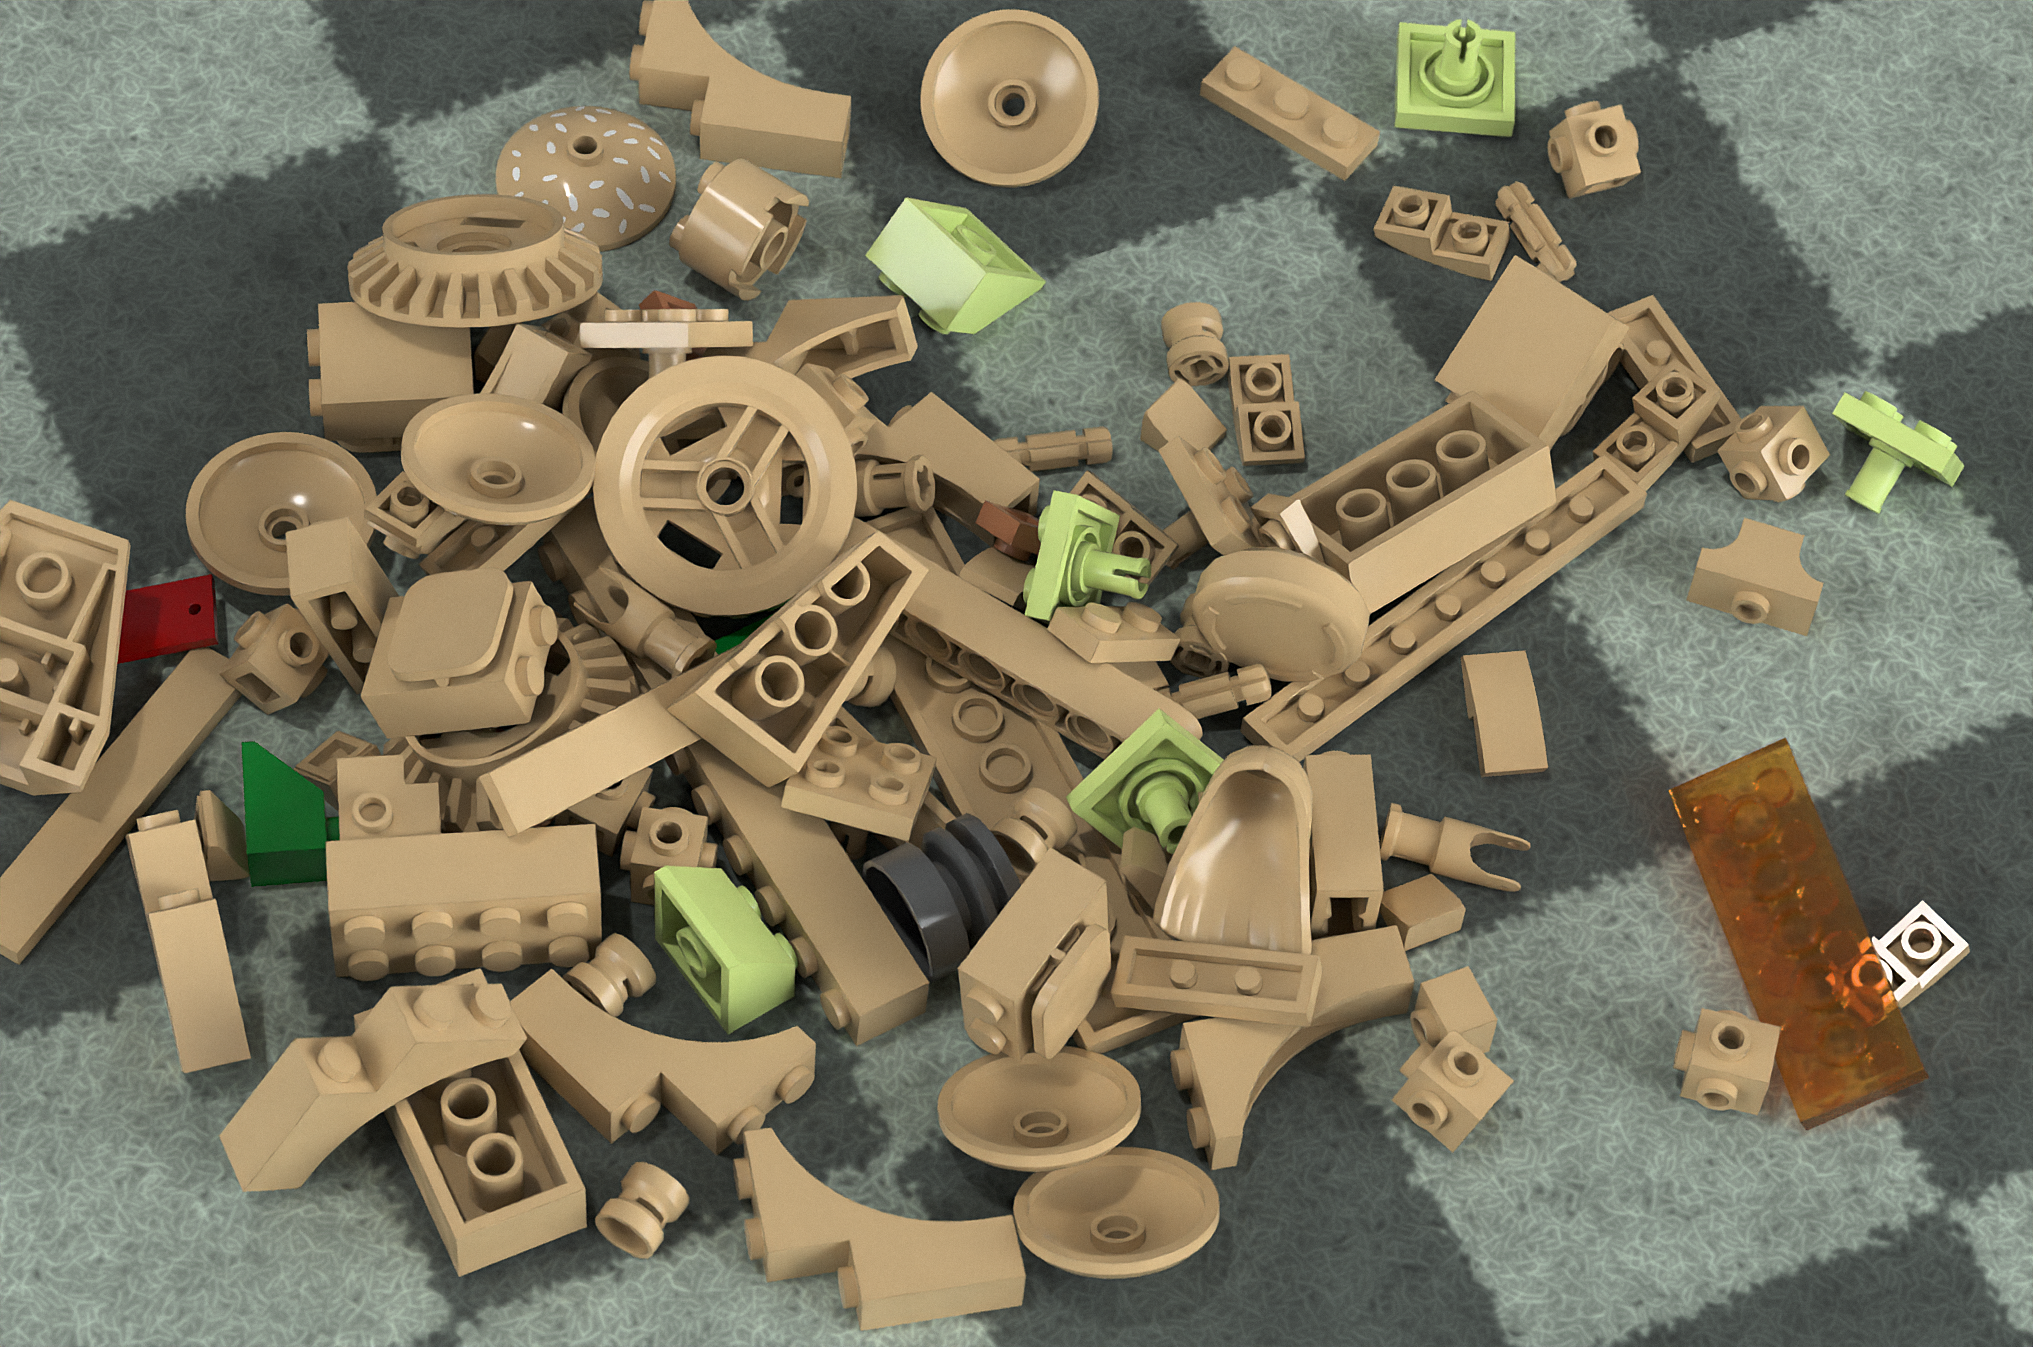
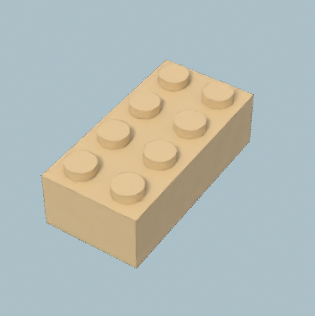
(1428, 497)
(464, 901)
(488, 1159)

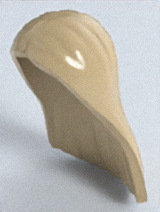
(1244, 858)

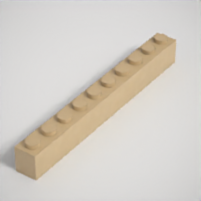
(789, 856)

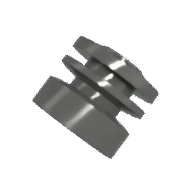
(945, 893)

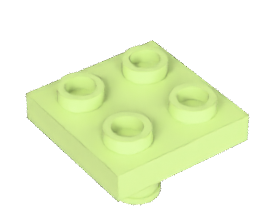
(1455, 79)
(1893, 448)
(1078, 559)
(1147, 783)

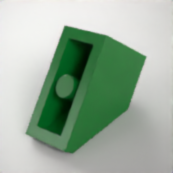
(283, 821)

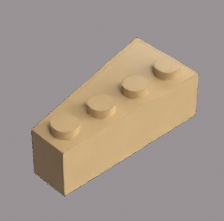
(795, 671)

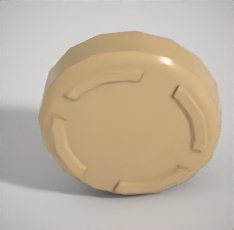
(1281, 613)

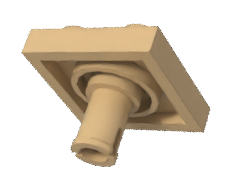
(666, 333)
(1216, 503)
(861, 787)

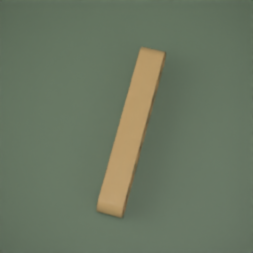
(1023, 660)

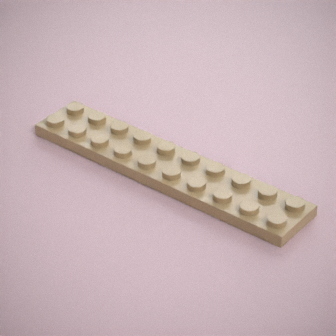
(991, 758)

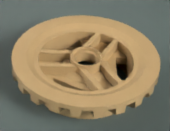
(475, 263)
(767, 422)
(591, 684)

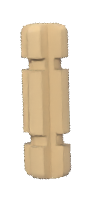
(1535, 232)
(1060, 448)
(1222, 692)

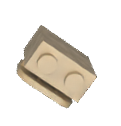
(1534, 352)
(381, 374)
(459, 654)
(1343, 845)
(1039, 962)

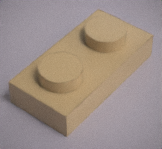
(1114, 633)

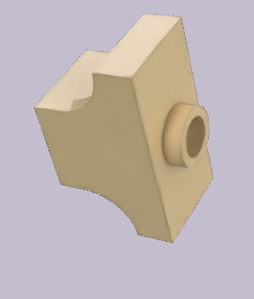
(1758, 579)

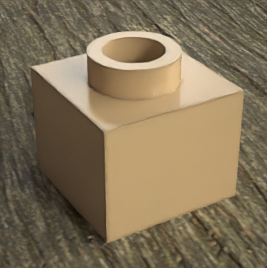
(1453, 1003)

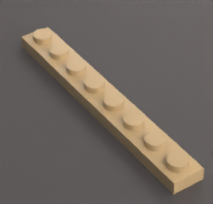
(1448, 611)

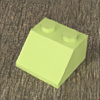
(951, 266)
(722, 944)

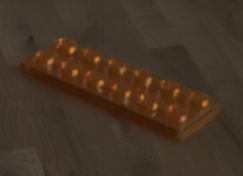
(1797, 934)

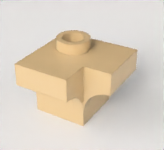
(380, 804)

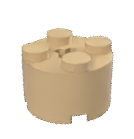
(740, 227)

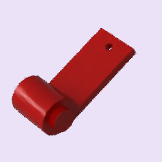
(167, 618)

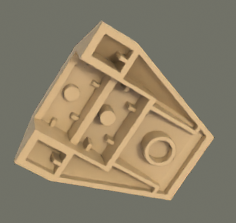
(56, 647)

